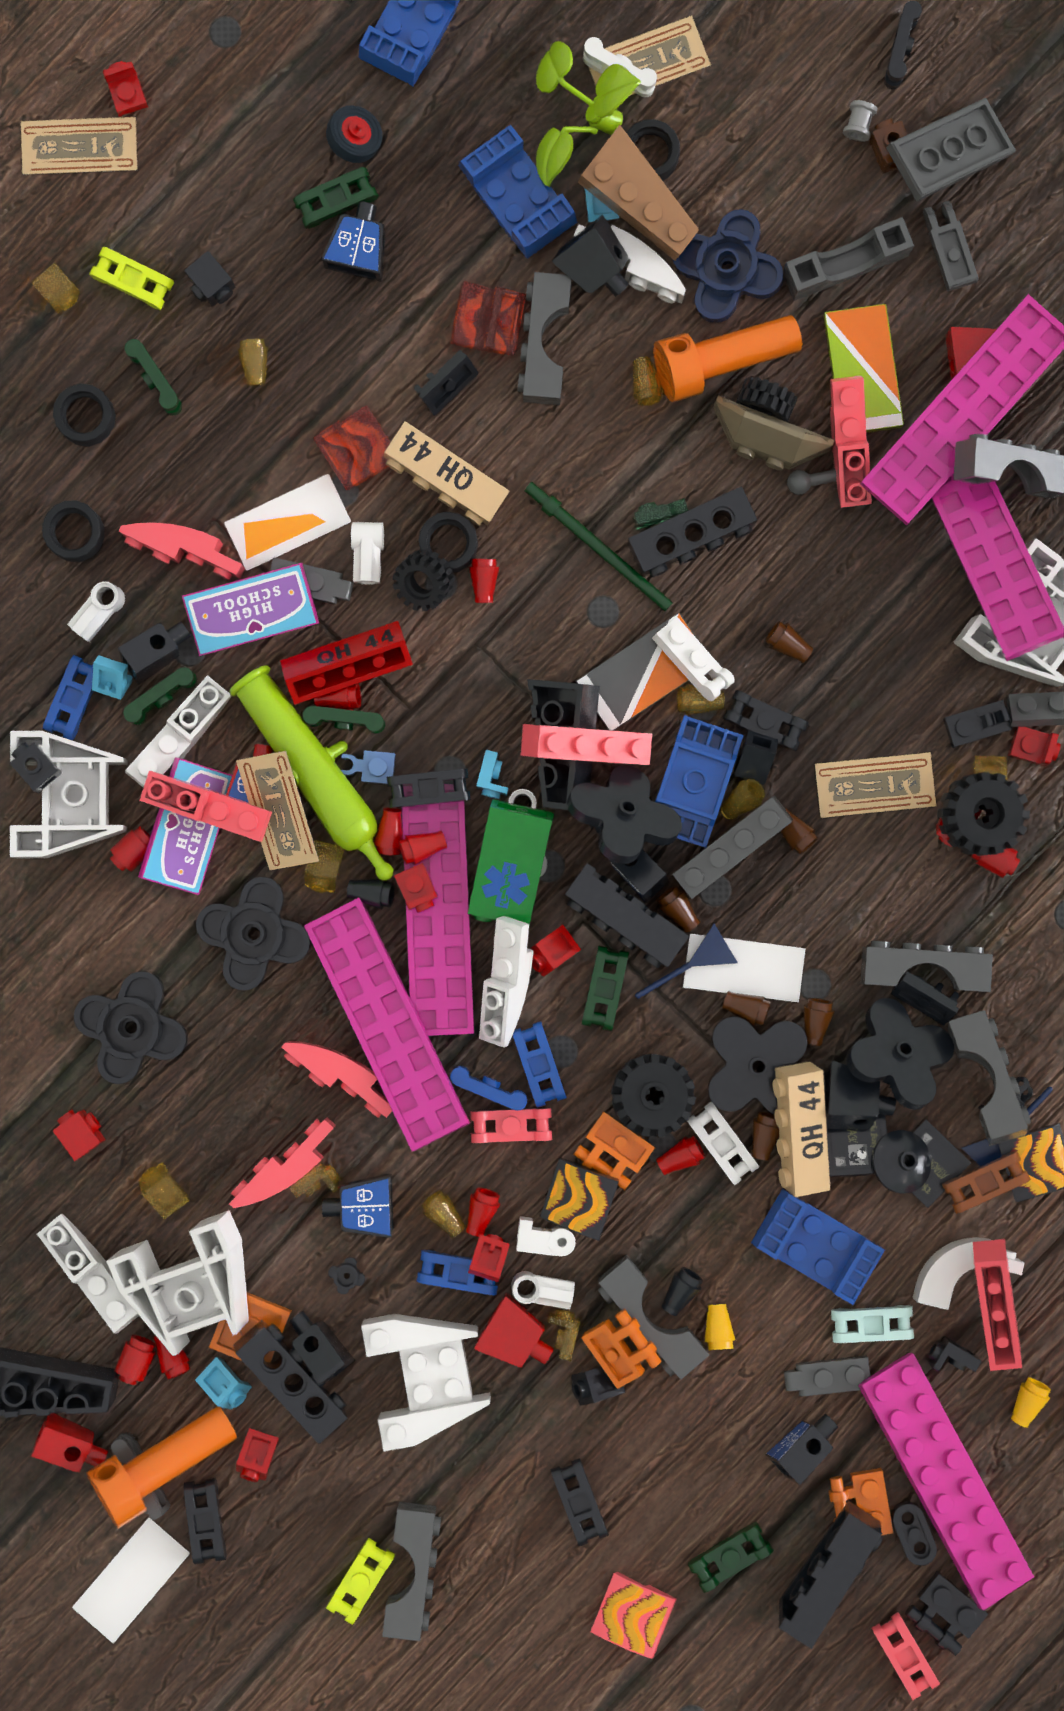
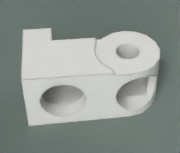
(544, 1241)

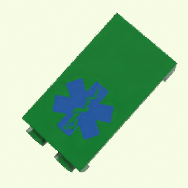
(510, 862)

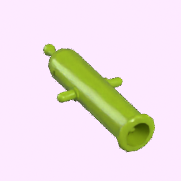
(313, 767)

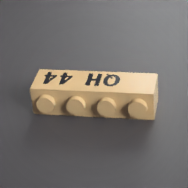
(445, 474)
(802, 1129)

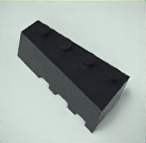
(563, 706)
(626, 916)
(53, 1385)
(828, 1574)

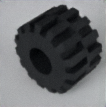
(1002, 808)
(634, 1083)

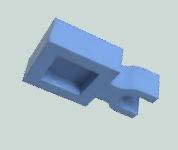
(374, 766)

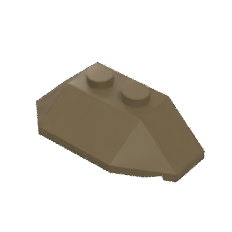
(768, 437)

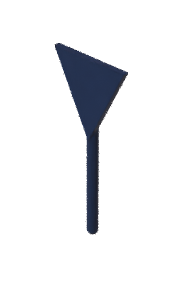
(711, 951)
(983, 1153)

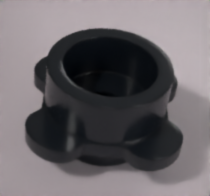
(343, 1284)

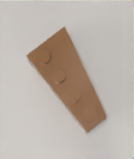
(638, 195)

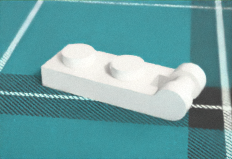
(693, 659)

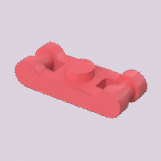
(511, 1125)
(905, 1656)

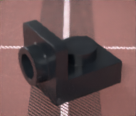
(959, 1356)
(593, 1386)

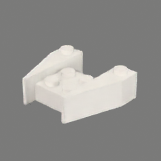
(1041, 663)
(73, 804)
(190, 1292)
(433, 1375)

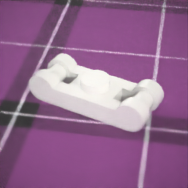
(600, 59)
(723, 1143)

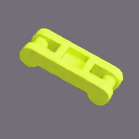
(131, 278)
(360, 1581)

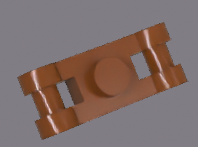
(986, 1182)

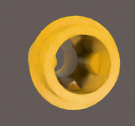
(718, 1328)
(1030, 1401)

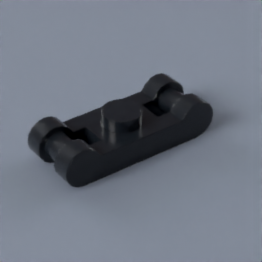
(902, 45)
(765, 720)
(428, 788)
(579, 1502)
(204, 1521)

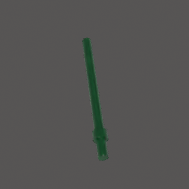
(552, 507)

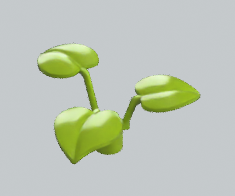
(611, 91)

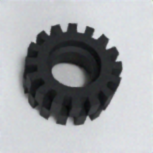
(767, 398)
(433, 569)

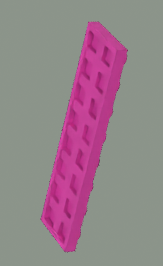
(966, 406)
(998, 566)
(441, 934)
(387, 1024)
(946, 1481)

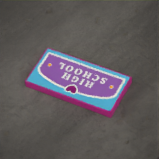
(250, 609)
(179, 845)

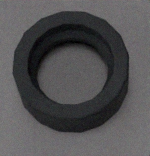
(664, 131)
(75, 392)
(452, 519)
(49, 531)

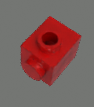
(79, 1133)

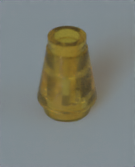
(254, 360)
(646, 384)
(692, 702)
(744, 798)
(443, 1213)

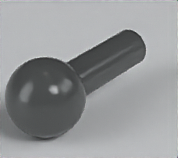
(800, 481)

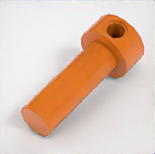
(686, 364)
(125, 1485)

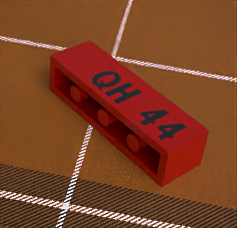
(346, 662)

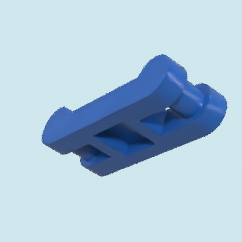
(70, 698)
(539, 1064)
(488, 1088)
(454, 1273)

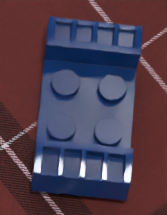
(406, 36)
(515, 193)
(698, 776)
(818, 1246)

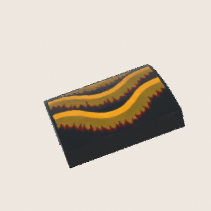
(1043, 1159)
(579, 1198)

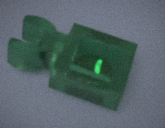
(650, 514)

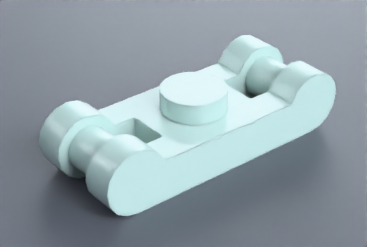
(872, 1324)

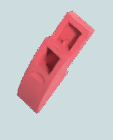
(850, 442)
(172, 541)
(205, 805)
(330, 1065)
(275, 1175)

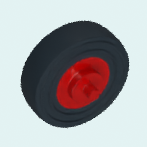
(354, 134)

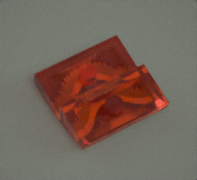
(488, 318)
(355, 447)

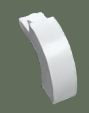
(946, 1266)

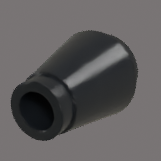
(372, 892)
(682, 1290)

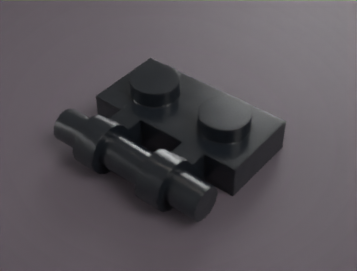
(950, 1603)

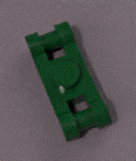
(335, 197)
(153, 376)
(159, 695)
(344, 718)
(605, 988)
(730, 1556)

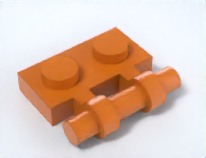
(620, 1143)
(614, 1354)
(869, 1495)

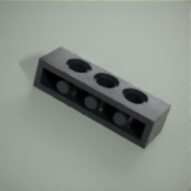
(731, 504)
(316, 1421)

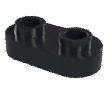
(912, 1532)

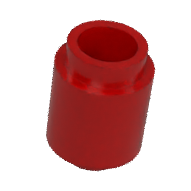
(130, 849)
(1000, 863)
(135, 1360)

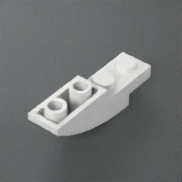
(647, 268)
(181, 731)
(508, 984)
(88, 1270)

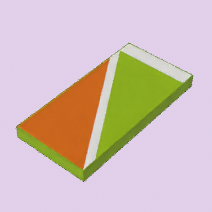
(863, 347)

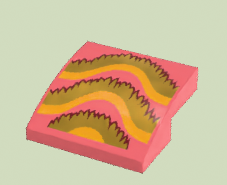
(633, 1615)

